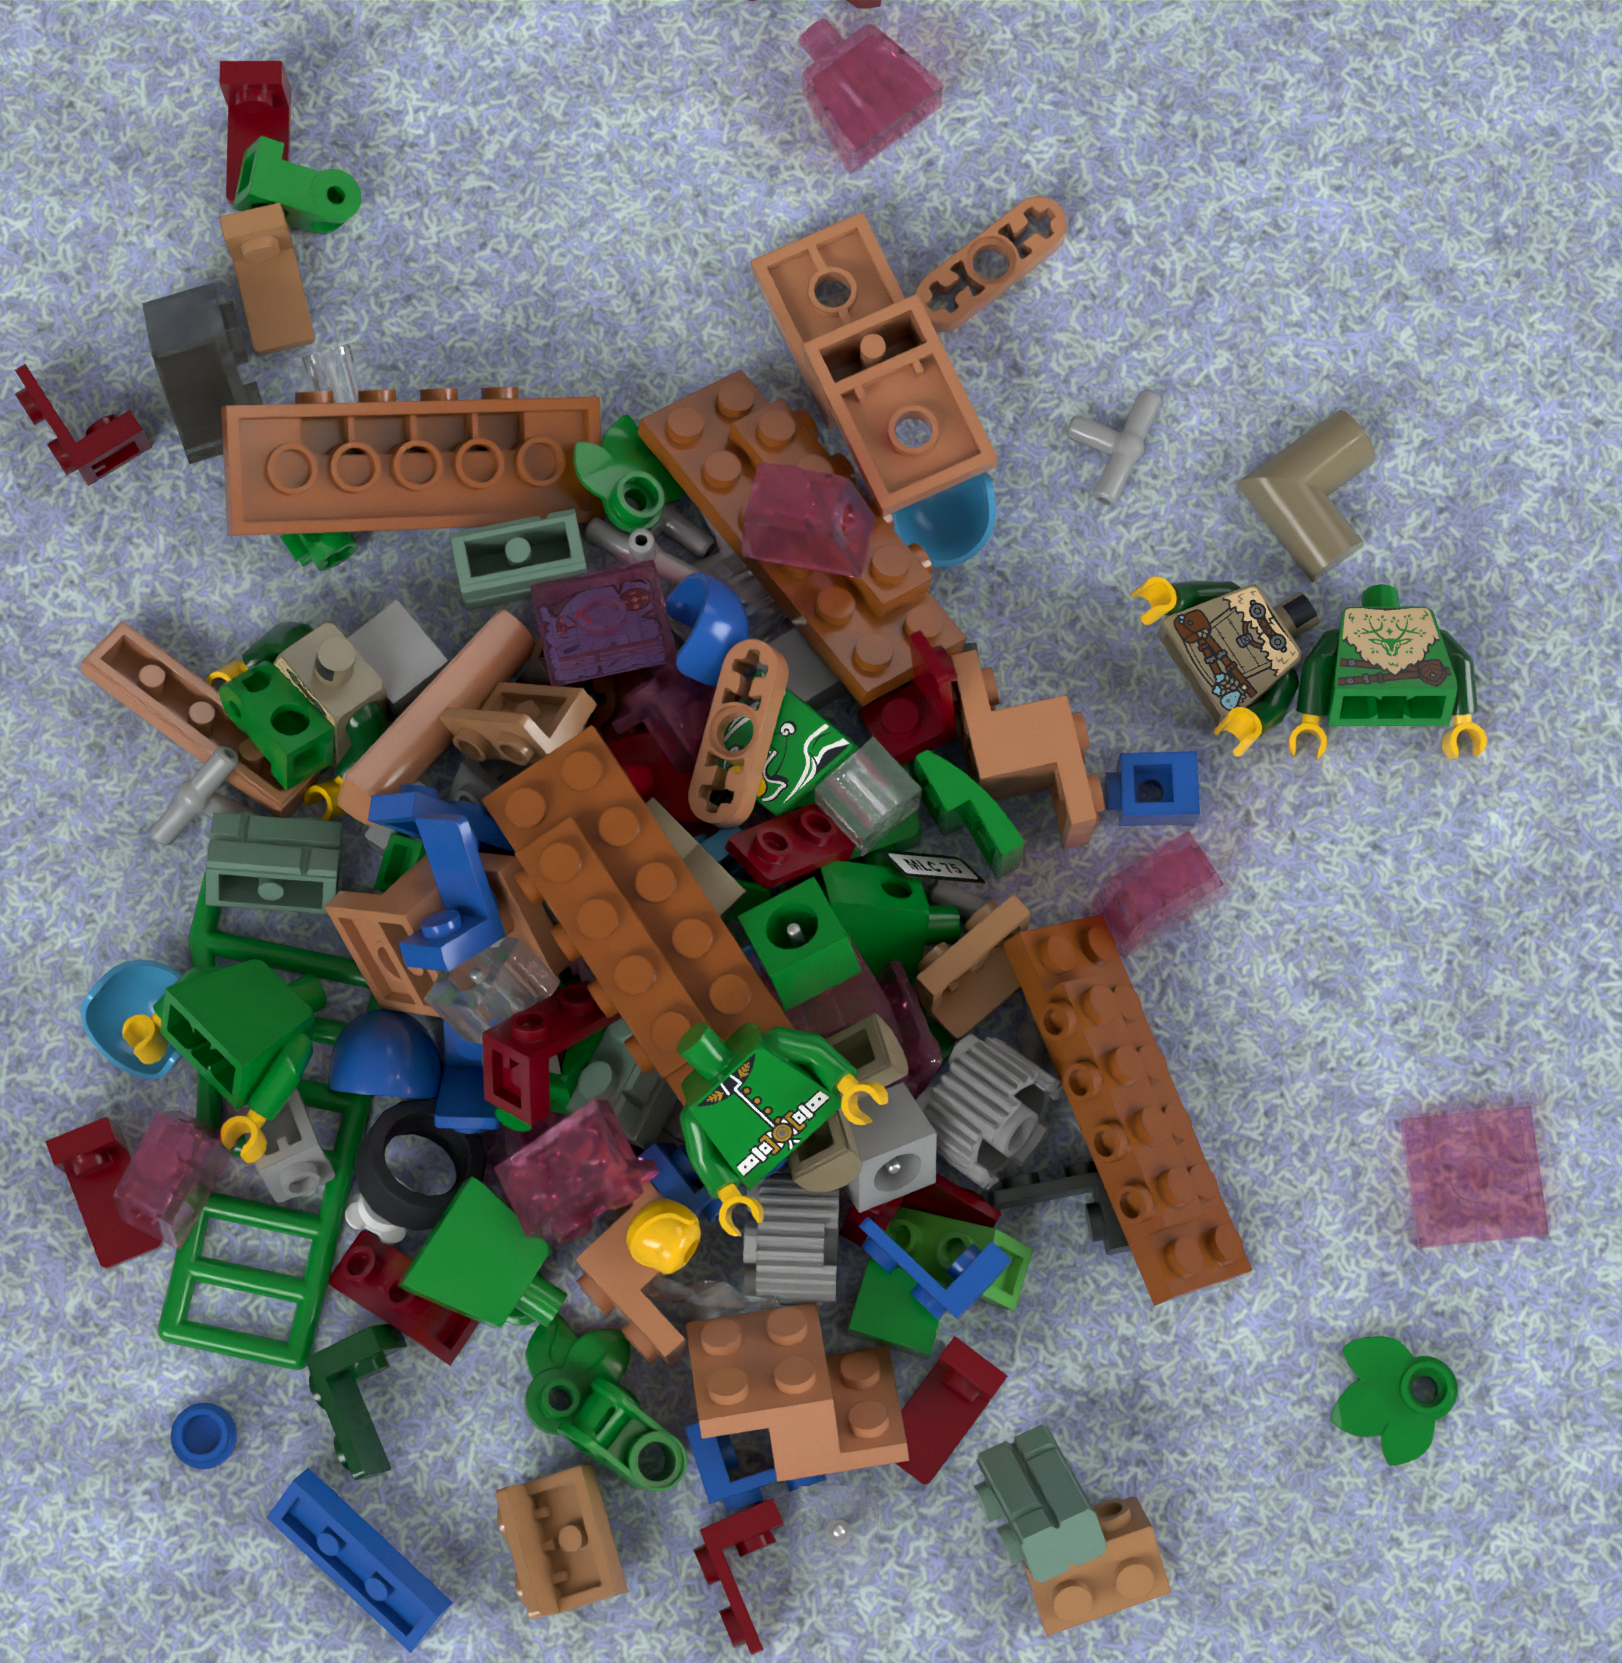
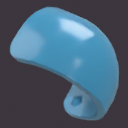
(950, 523)
(118, 995)

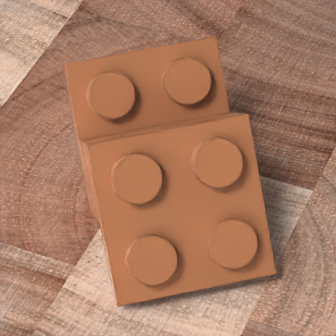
(1027, 749)
(376, 923)
(617, 1281)
(775, 1375)

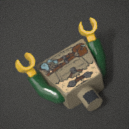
(1232, 649)
(335, 682)

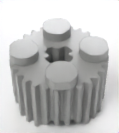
(989, 1108)
(793, 1244)

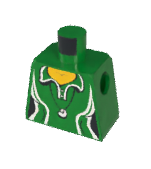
(799, 757)

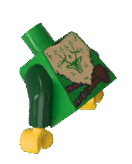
(1388, 670)

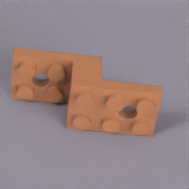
(873, 364)

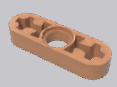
(992, 239)
(709, 776)

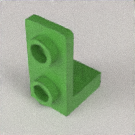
(939, 1241)

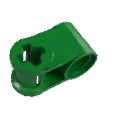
(614, 1431)

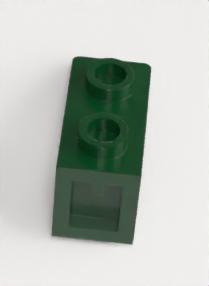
(336, 1391)

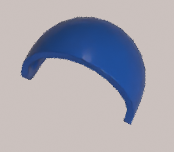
(716, 623)
(385, 1056)

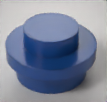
(204, 1436)

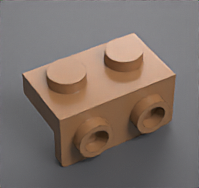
(519, 722)
(974, 975)
(560, 1542)
(1110, 1583)

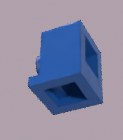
(1170, 772)

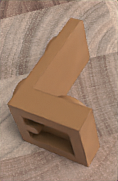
(268, 278)

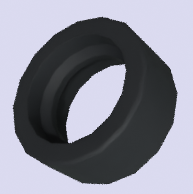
(390, 1197)

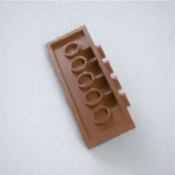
(404, 461)
(853, 623)
(627, 905)
(1127, 1108)

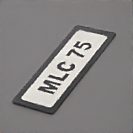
(932, 866)

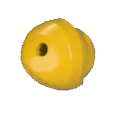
(663, 1235)

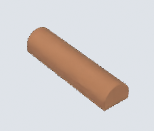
(185, 712)
(417, 734)

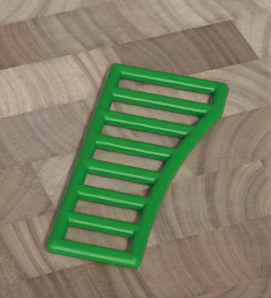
(321, 1228)

